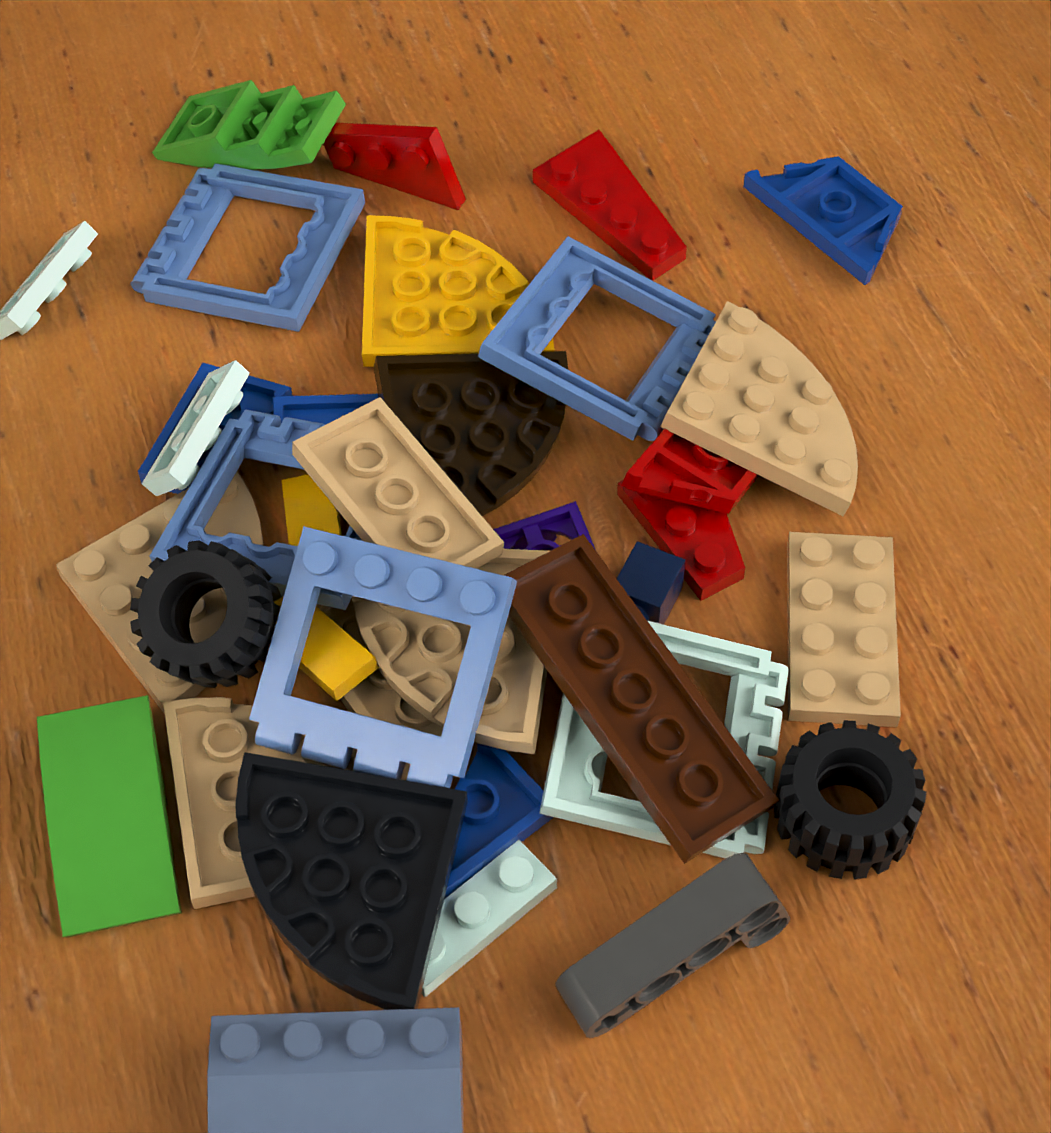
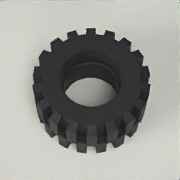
(169, 601)
(856, 760)

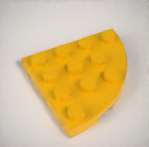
(431, 290)

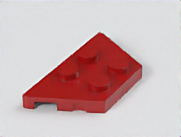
(688, 474)

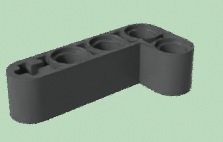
(671, 944)

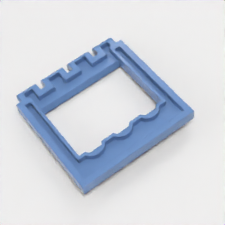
(303, 272)
(548, 303)
(252, 437)
(399, 581)

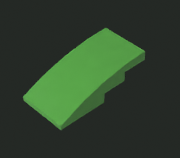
(250, 128)
(107, 816)

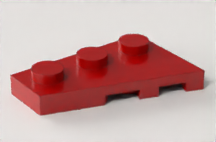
(397, 157)
(693, 534)

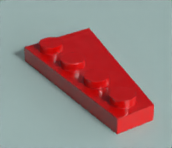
(611, 203)

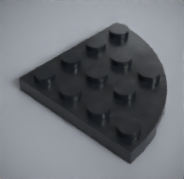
(350, 870)

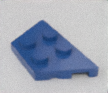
(833, 210)

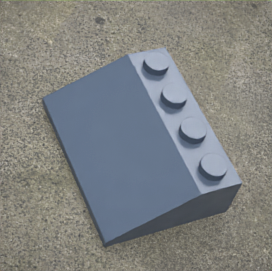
(336, 1072)

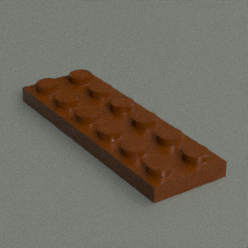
(636, 699)

